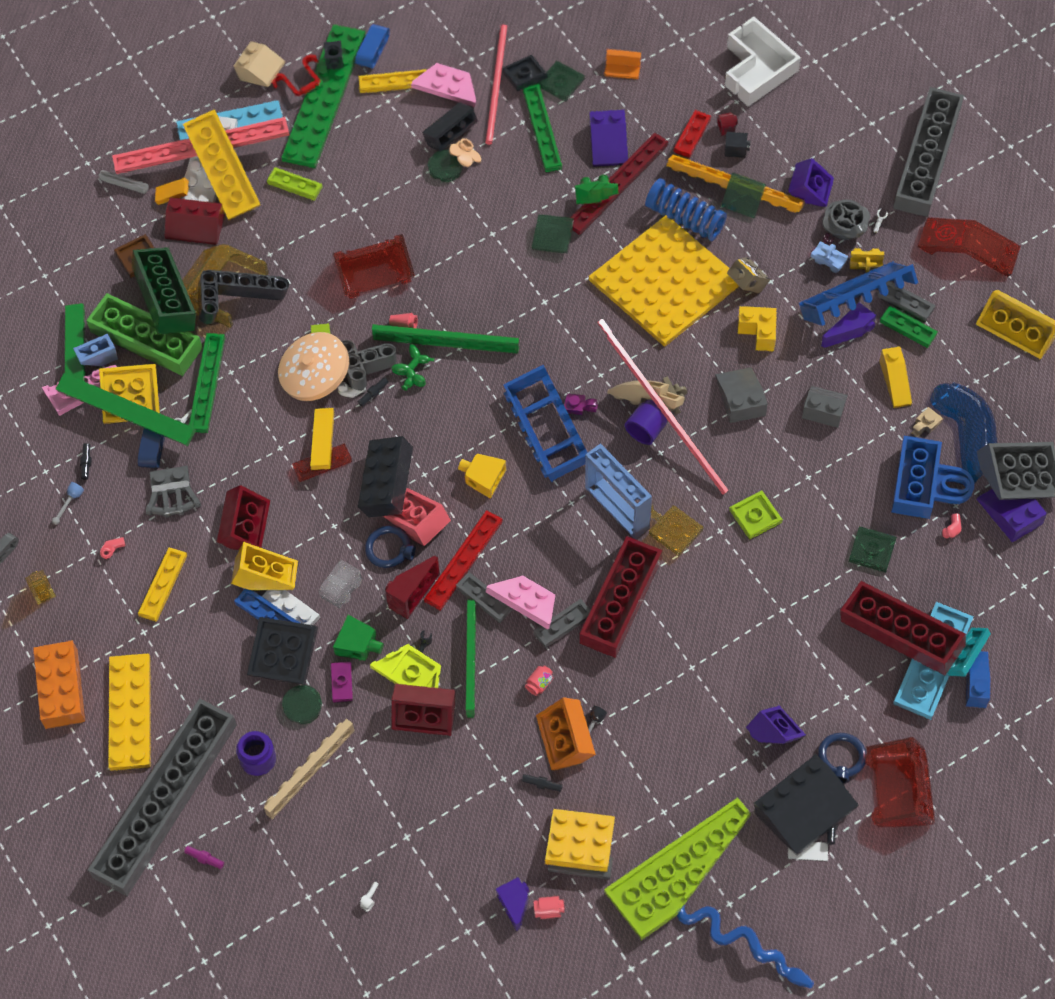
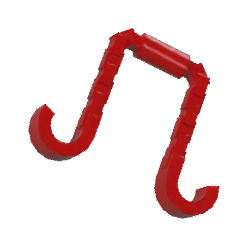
(306, 60)

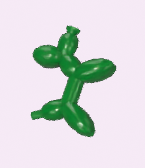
(408, 370)

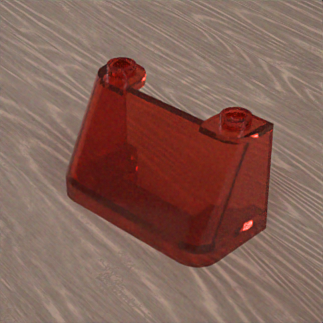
(373, 266)
(901, 784)

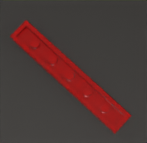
(463, 560)

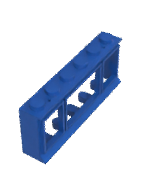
(861, 285)
(524, 381)

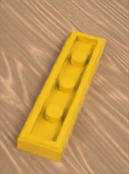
(388, 81)
(322, 439)
(162, 584)

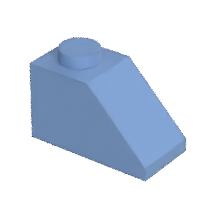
(96, 352)

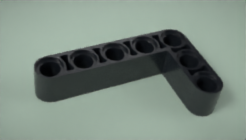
(235, 284)

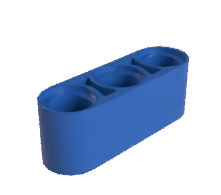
(372, 46)

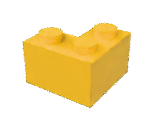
(759, 322)

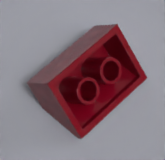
(193, 221)
(243, 518)
(422, 709)

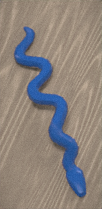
(793, 974)

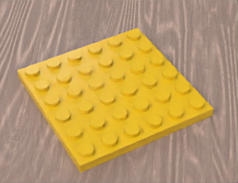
(664, 280)

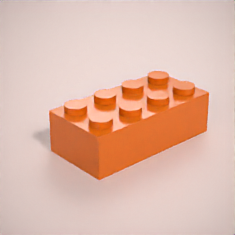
(59, 684)

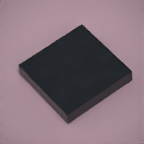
(524, 73)

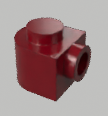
(726, 122)

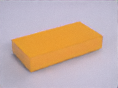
(171, 190)

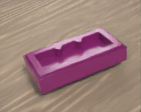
(341, 682)

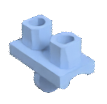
(829, 256)

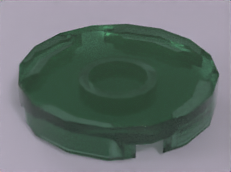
(444, 166)
(302, 704)

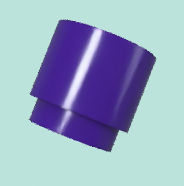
(646, 422)
(258, 764)

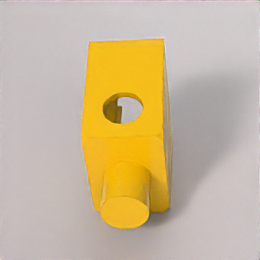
(483, 473)

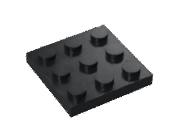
(282, 651)

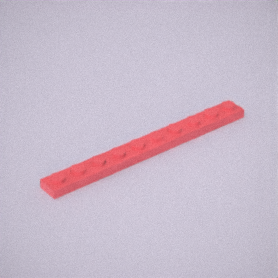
(184, 149)

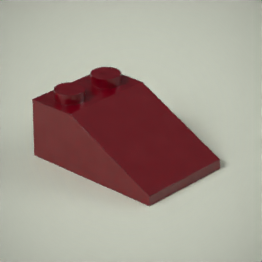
(411, 586)

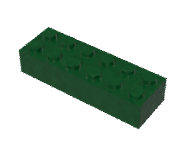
(163, 290)

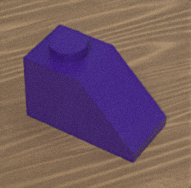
(514, 900)

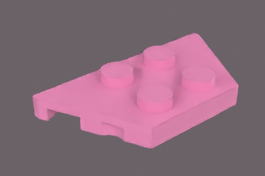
(447, 83)
(525, 598)

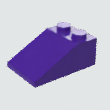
(608, 137)
(1013, 516)

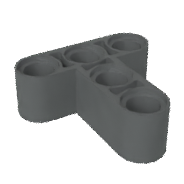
(367, 362)

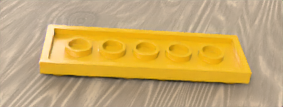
(221, 164)
(129, 712)

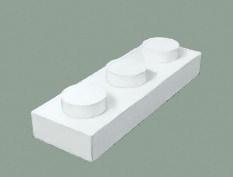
(292, 606)

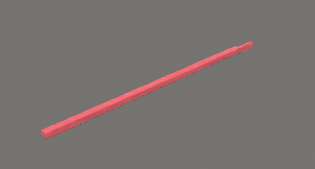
(662, 407)

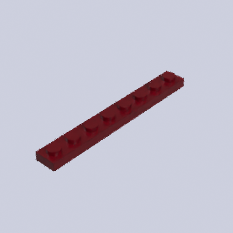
(623, 177)

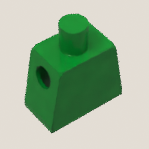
(356, 640)

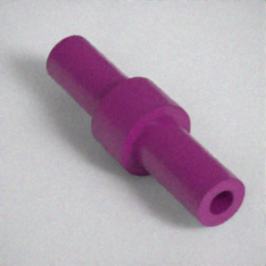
(204, 857)

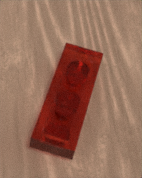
(339, 457)

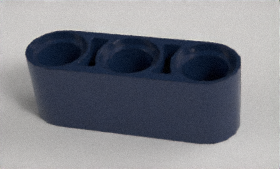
(150, 449)

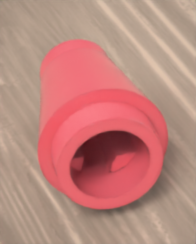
(404, 320)

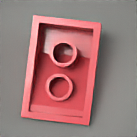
(420, 517)

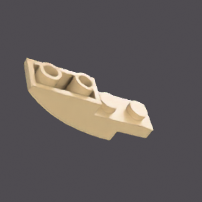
(637, 394)

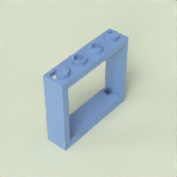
(602, 465)

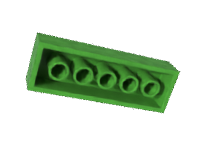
(136, 332)

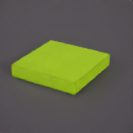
(755, 514)

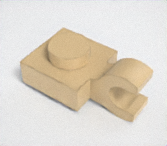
(926, 421)

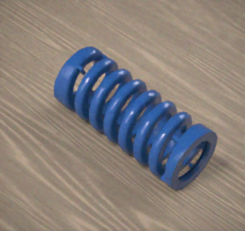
(658, 189)

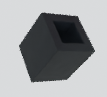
(736, 144)

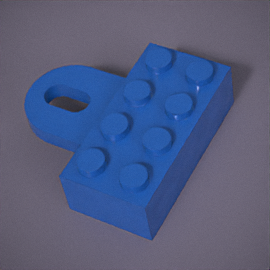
(923, 480)

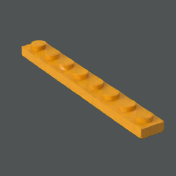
(712, 175)

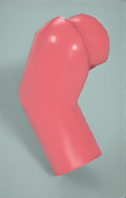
(953, 529)
(110, 547)

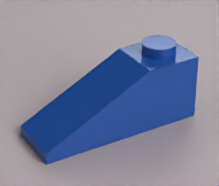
(978, 682)

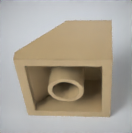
(258, 64)

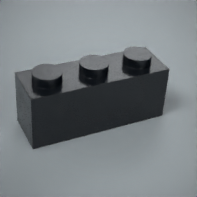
(450, 126)

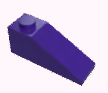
(851, 326)

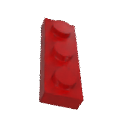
(692, 133)

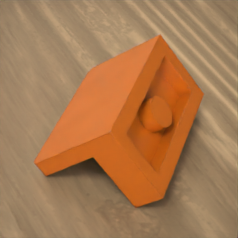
(622, 64)

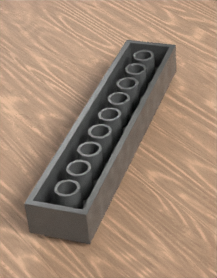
(162, 797)

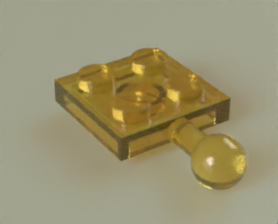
(674, 529)

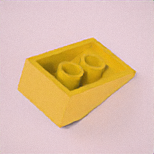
(263, 569)

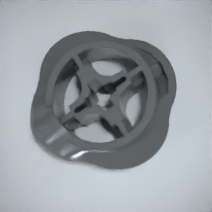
(847, 213)

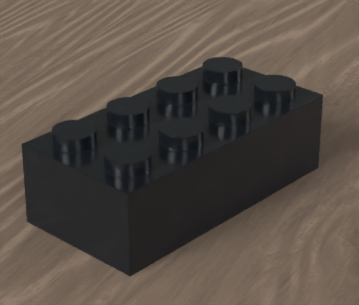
(385, 477)

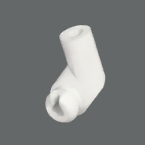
(346, 391)

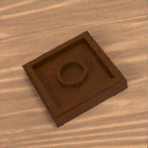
(125, 252)

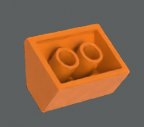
(565, 734)

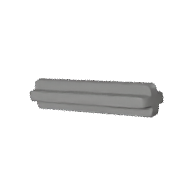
(123, 181)

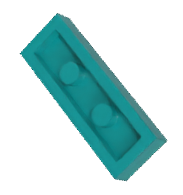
(975, 641)

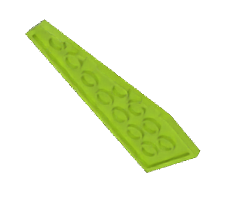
(666, 881)

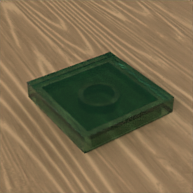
(561, 81)
(743, 195)
(552, 233)
(872, 549)

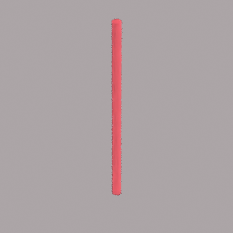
(496, 84)

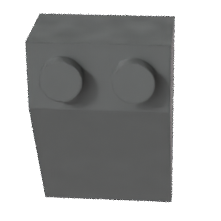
(742, 394)

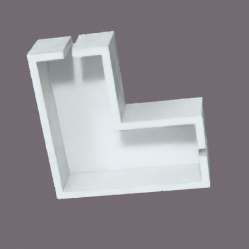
(764, 61)

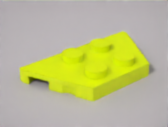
(409, 668)

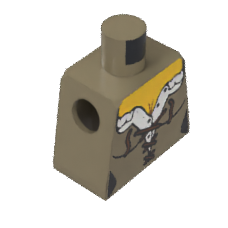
(745, 273)

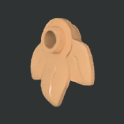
(465, 152)

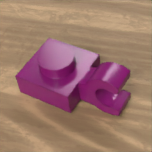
(577, 403)

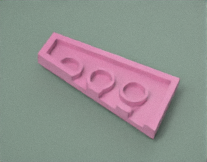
(66, 403)

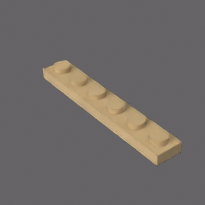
(313, 764)

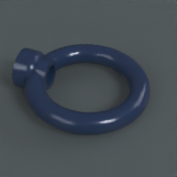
(407, 550)
(841, 771)

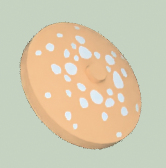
(313, 366)

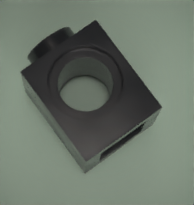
(333, 55)

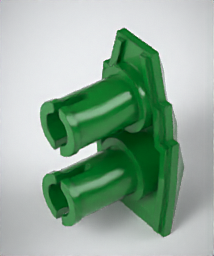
(595, 191)

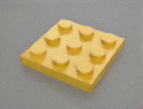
(132, 383)
(580, 840)

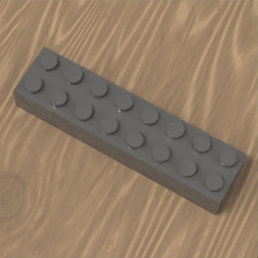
(928, 152)

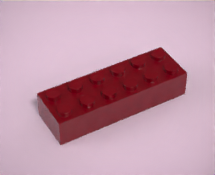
(620, 597)
(903, 627)

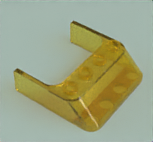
(215, 259)

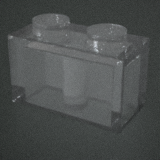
(340, 584)

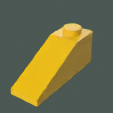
(896, 376)

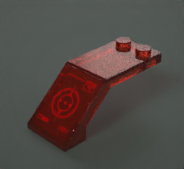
(972, 239)

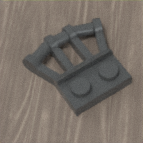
(169, 482)

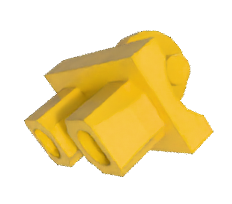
(866, 259)

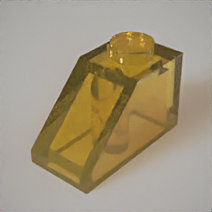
(40, 586)

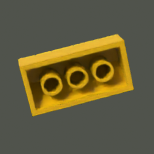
(1017, 324)

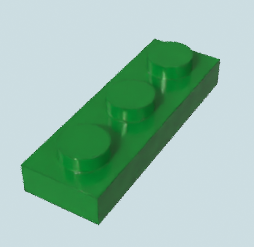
(908, 327)

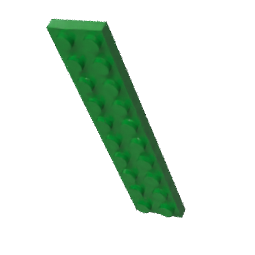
(322, 102)

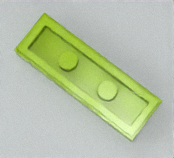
(294, 183)

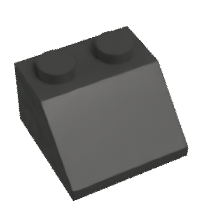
(824, 406)

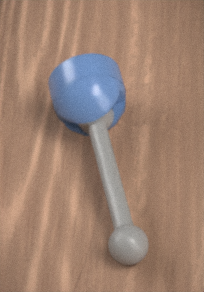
(74, 491)

